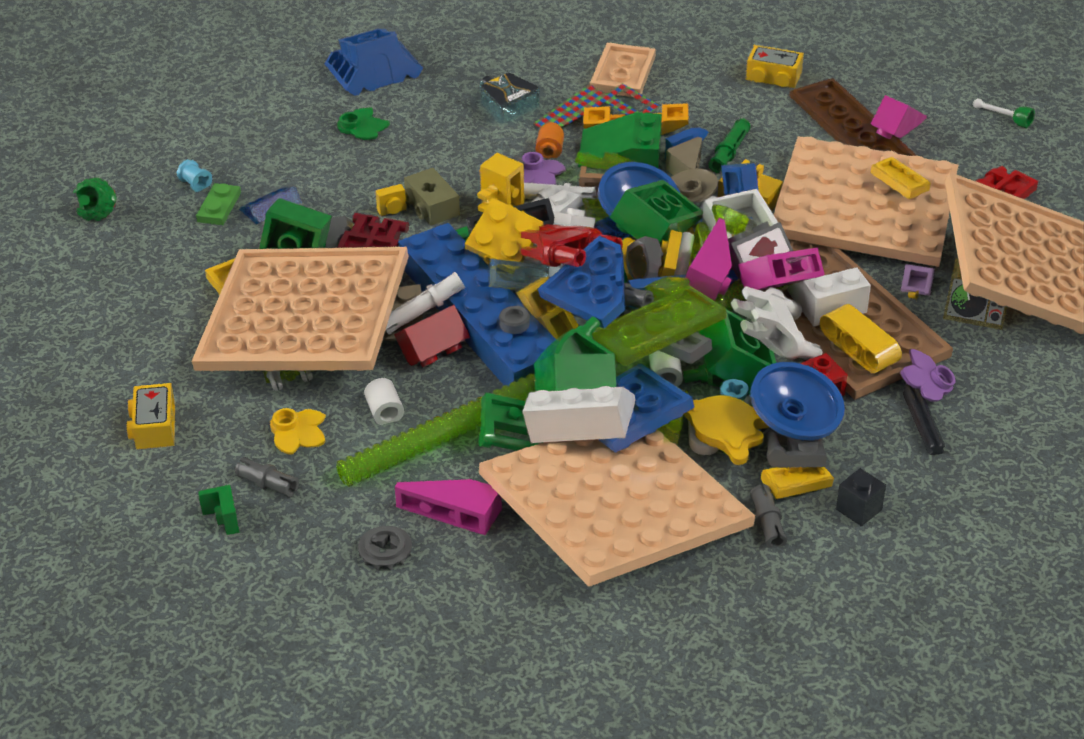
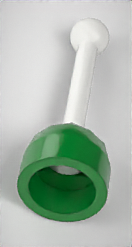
(1022, 116)

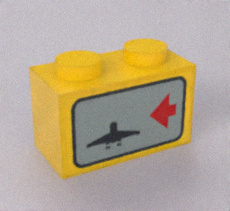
(774, 66)
(152, 416)

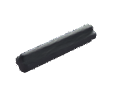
(924, 420)

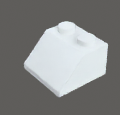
(830, 292)

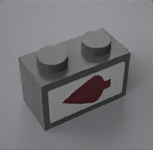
(763, 242)

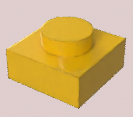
(391, 200)

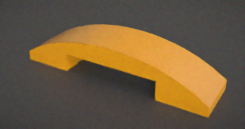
(673, 116)

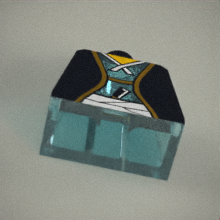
(508, 96)

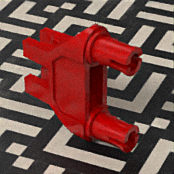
(561, 244)

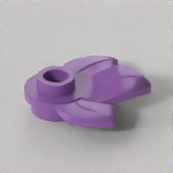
(540, 170)
(925, 375)

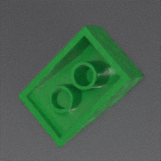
(631, 136)
(655, 211)

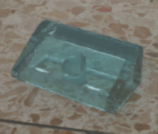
(514, 274)

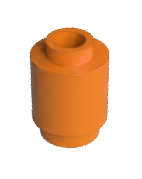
(550, 140)

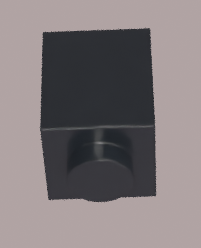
(860, 497)

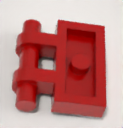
(1013, 183)

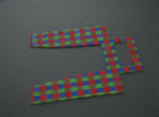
(592, 97)

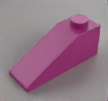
(896, 118)
(712, 264)
(781, 269)
(454, 502)

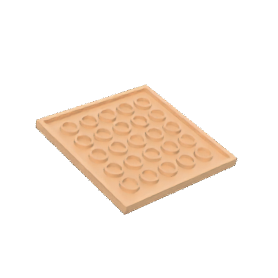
(841, 205)
(1018, 252)
(302, 310)
(613, 508)

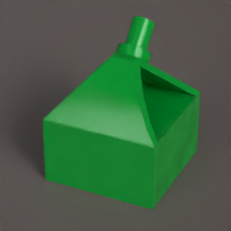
(294, 226)
(732, 354)
(575, 362)

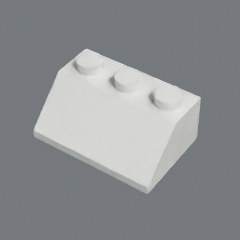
(578, 414)

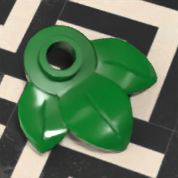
(361, 124)

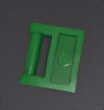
(506, 415)

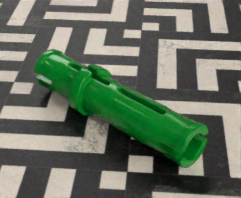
(727, 149)

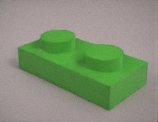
(218, 204)

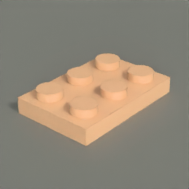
(623, 65)

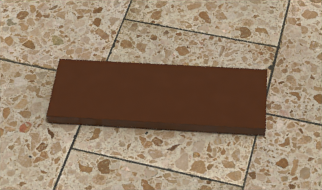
(844, 117)

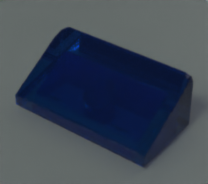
(258, 208)

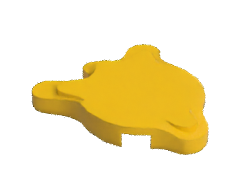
(727, 425)

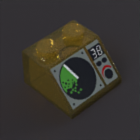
(971, 309)

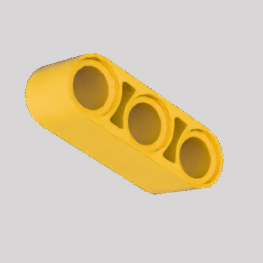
(860, 338)

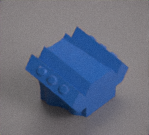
(371, 61)

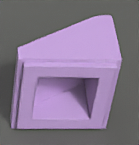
(917, 278)

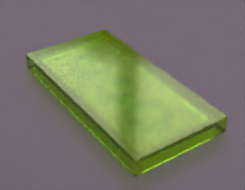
(659, 324)

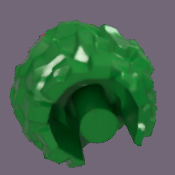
(95, 199)

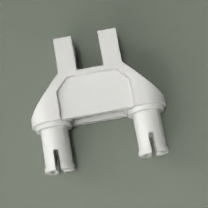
(774, 323)

